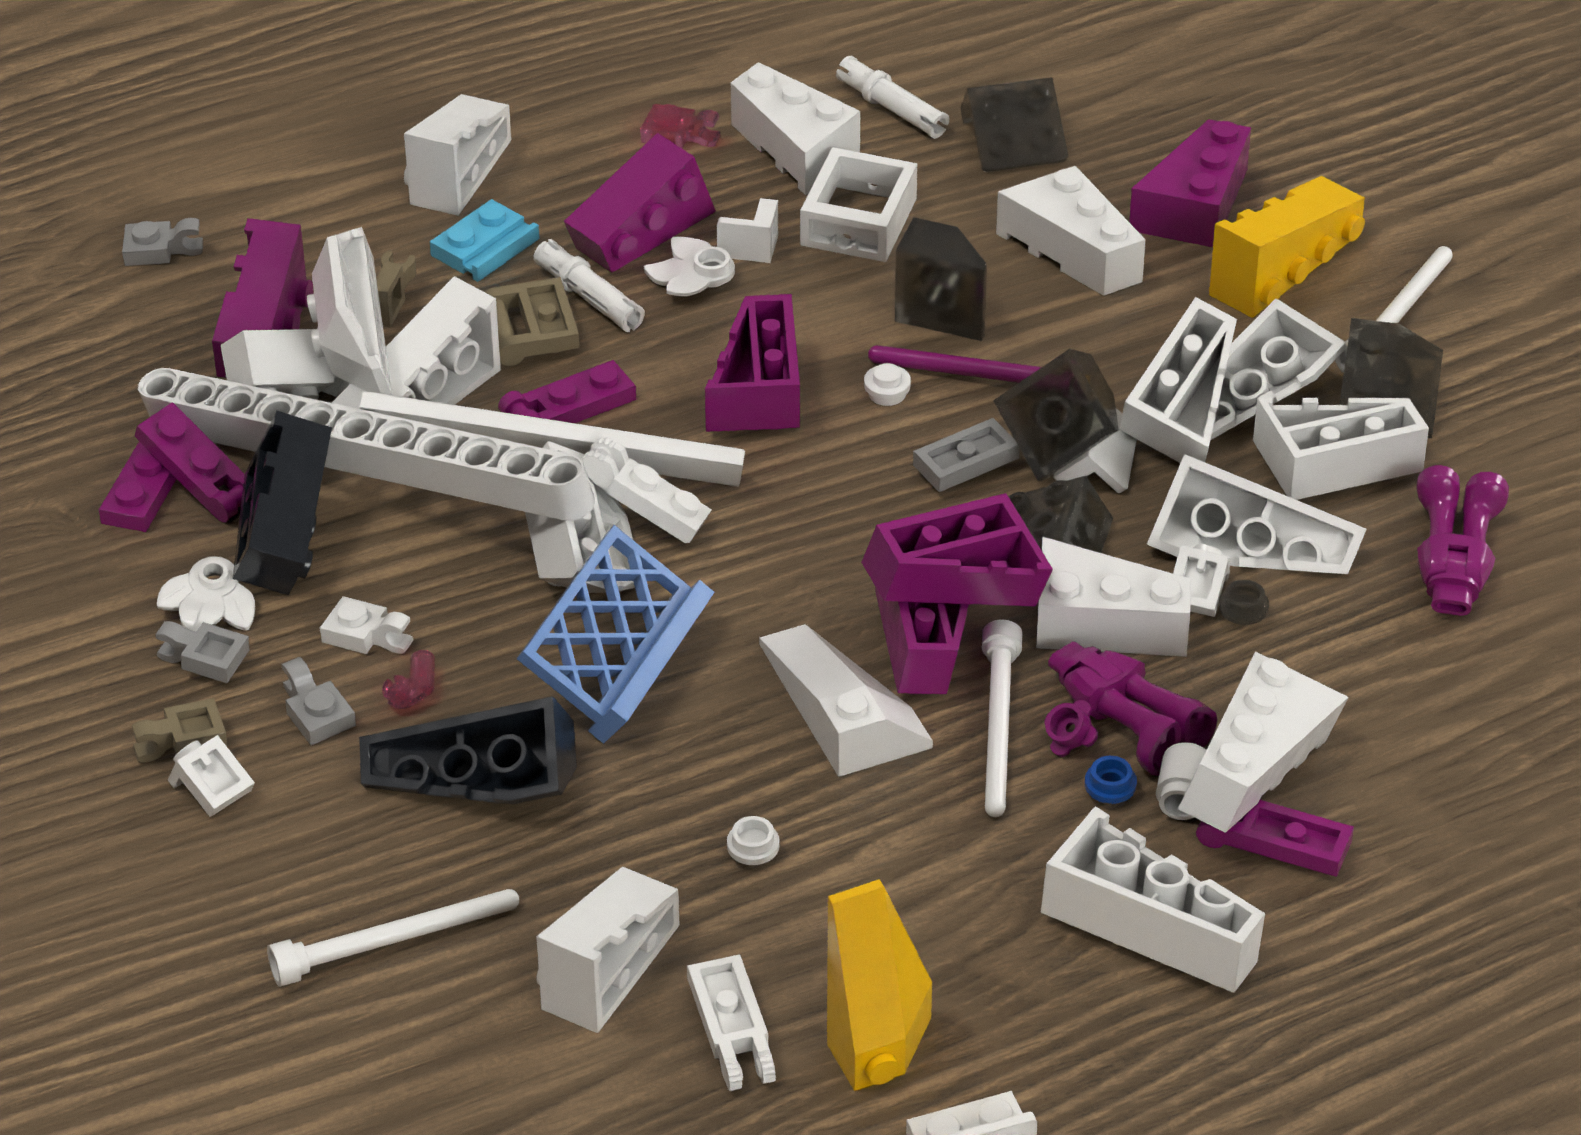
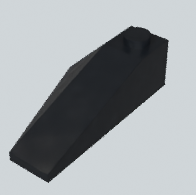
(481, 756)

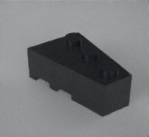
(281, 504)

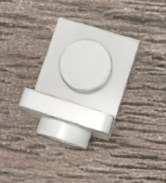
(1207, 571)
(210, 774)

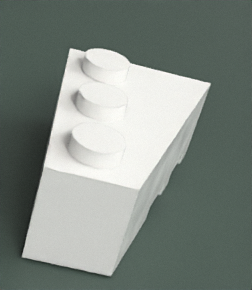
(792, 122)
(1181, 388)
(1111, 604)

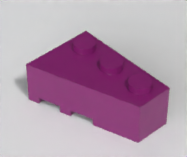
(269, 287)
(758, 371)
(959, 556)
(922, 643)

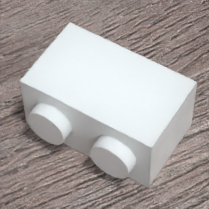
(277, 362)

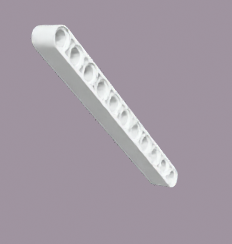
(384, 445)

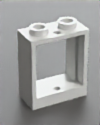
(871, 233)

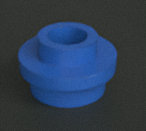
(1110, 780)

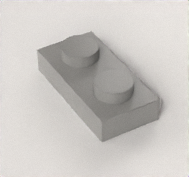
(966, 454)

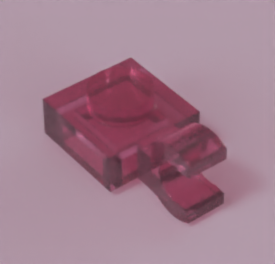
(681, 125)

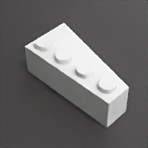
(443, 349)
(1261, 737)

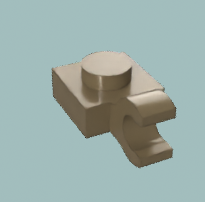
(392, 284)
(180, 727)

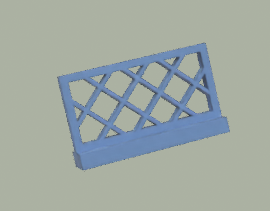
(642, 663)

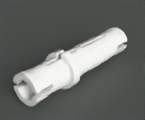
(879, 88)
(580, 278)

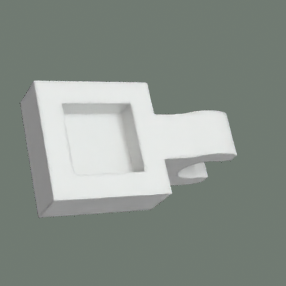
(362, 624)

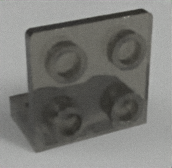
(1015, 124)
(1065, 513)

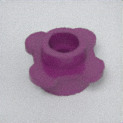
(1061, 718)

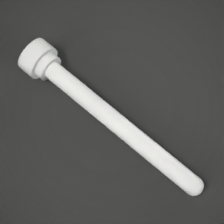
(1411, 291)
(1002, 646)
(292, 960)

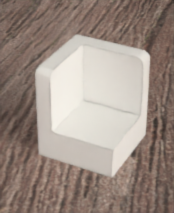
(750, 238)

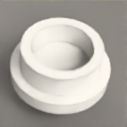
(887, 384)
(753, 841)

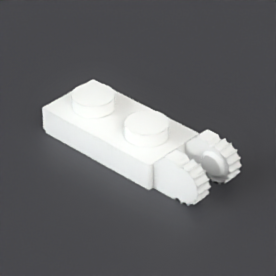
(644, 490)
(731, 1017)

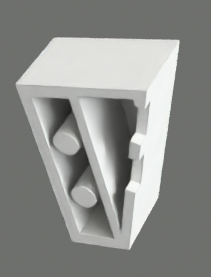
(454, 152)
(1075, 227)
(1339, 446)
(604, 947)

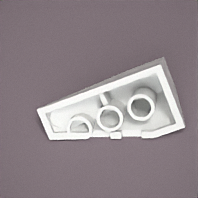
(1272, 360)
(842, 704)

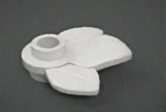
(692, 268)
(208, 599)

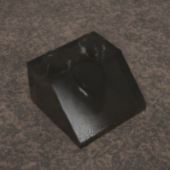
(940, 280)
(1392, 363)
(1059, 412)

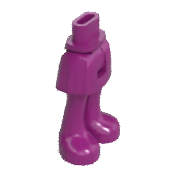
(1456, 564)
(1112, 684)

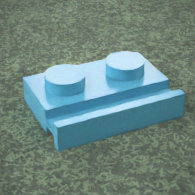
(484, 240)

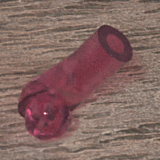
(419, 685)

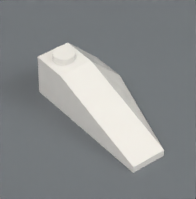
(1251, 523)

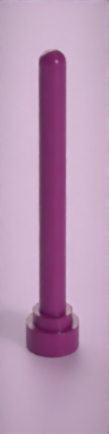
(950, 364)

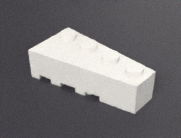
(1151, 904)

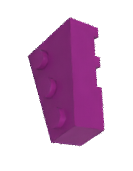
(1193, 185)
(641, 205)

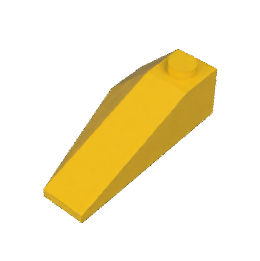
(874, 987)

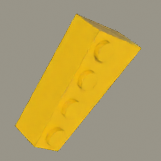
(1282, 243)

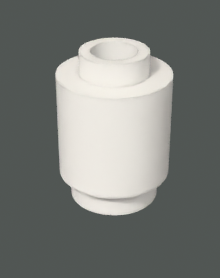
(1175, 776)

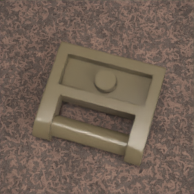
(545, 316)

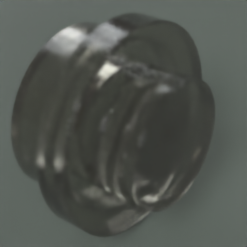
(1244, 602)

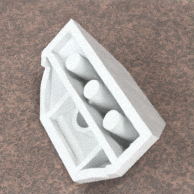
(349, 313)
(565, 545)

